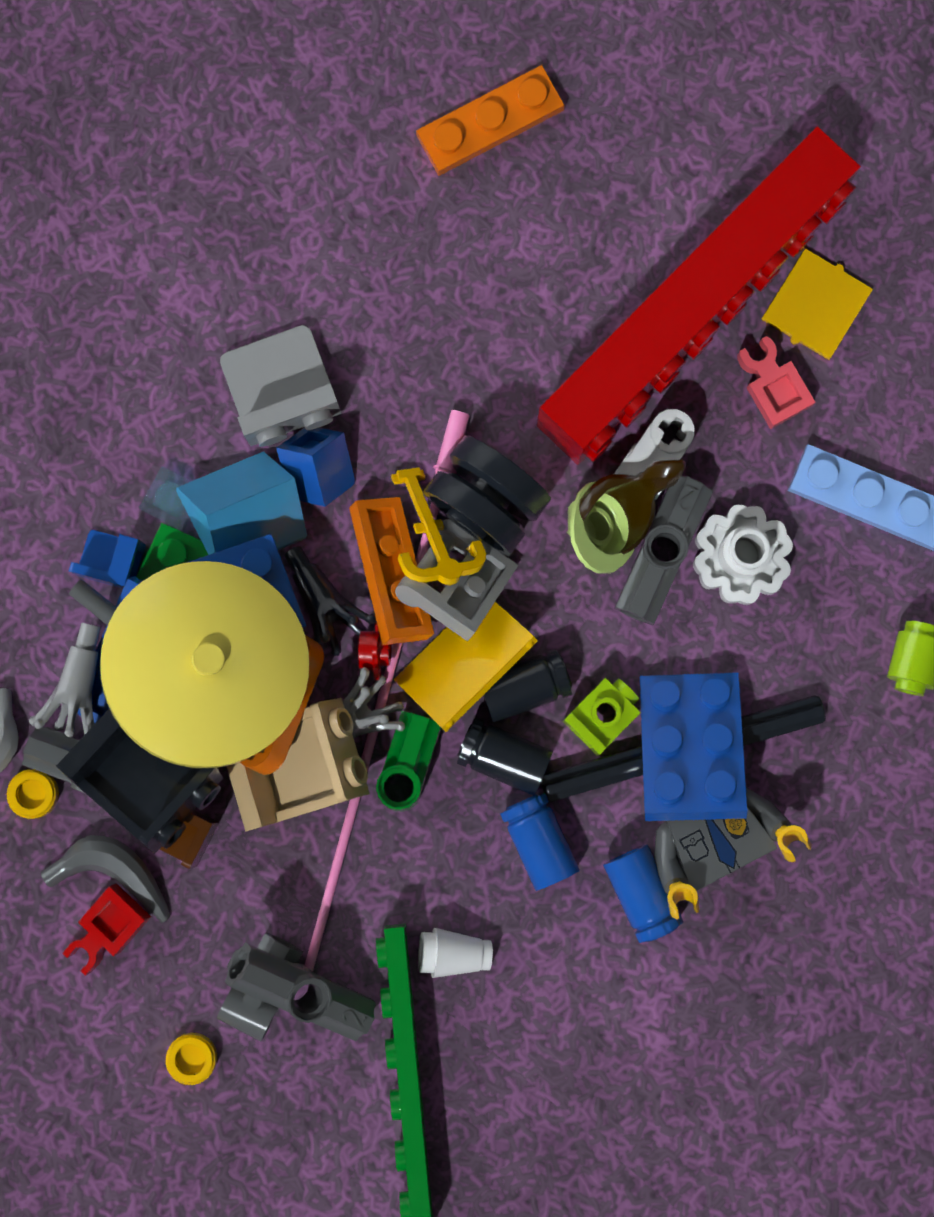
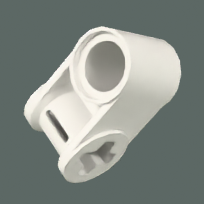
(652, 448)

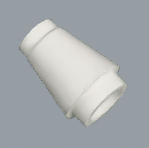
(453, 953)

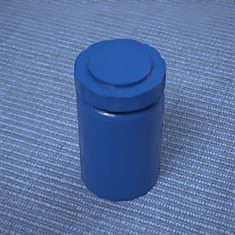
(540, 841)
(642, 894)

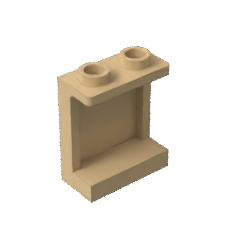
(316, 774)

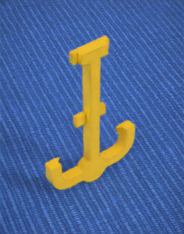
(447, 570)

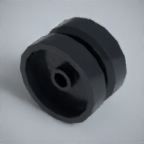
(487, 495)

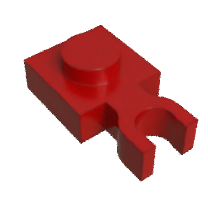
(110, 926)

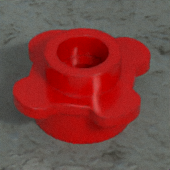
(372, 652)

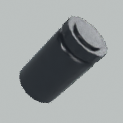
(528, 686)
(504, 756)

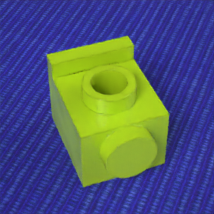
(590, 728)

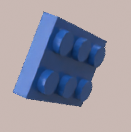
(692, 747)

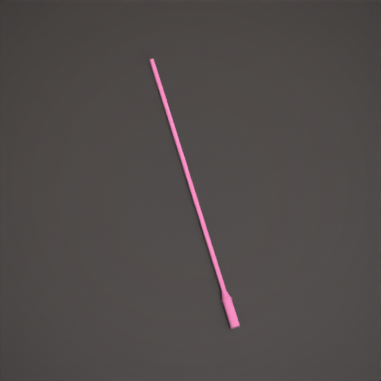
(454, 433)

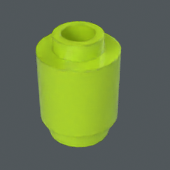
(913, 659)

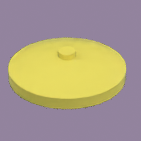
(204, 664)

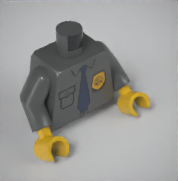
(702, 851)

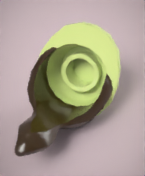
(617, 513)

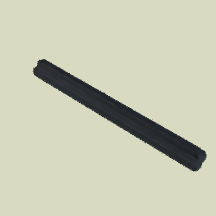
(629, 763)

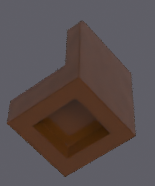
(194, 840)

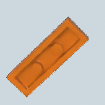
(490, 120)
(381, 537)

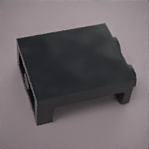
(136, 787)

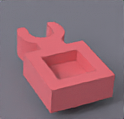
(778, 390)

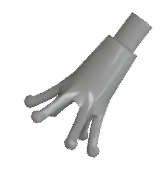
(74, 685)
(364, 719)

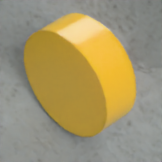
(32, 794)
(191, 1058)

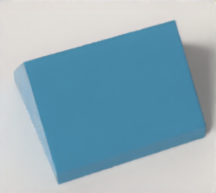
(244, 504)

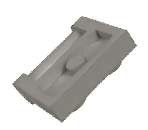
(470, 599)

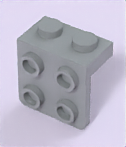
(279, 386)

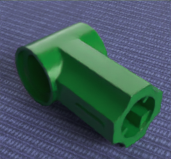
(409, 756)

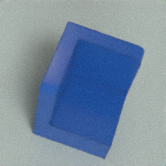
(318, 464)
(109, 558)

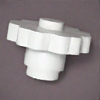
(742, 554)

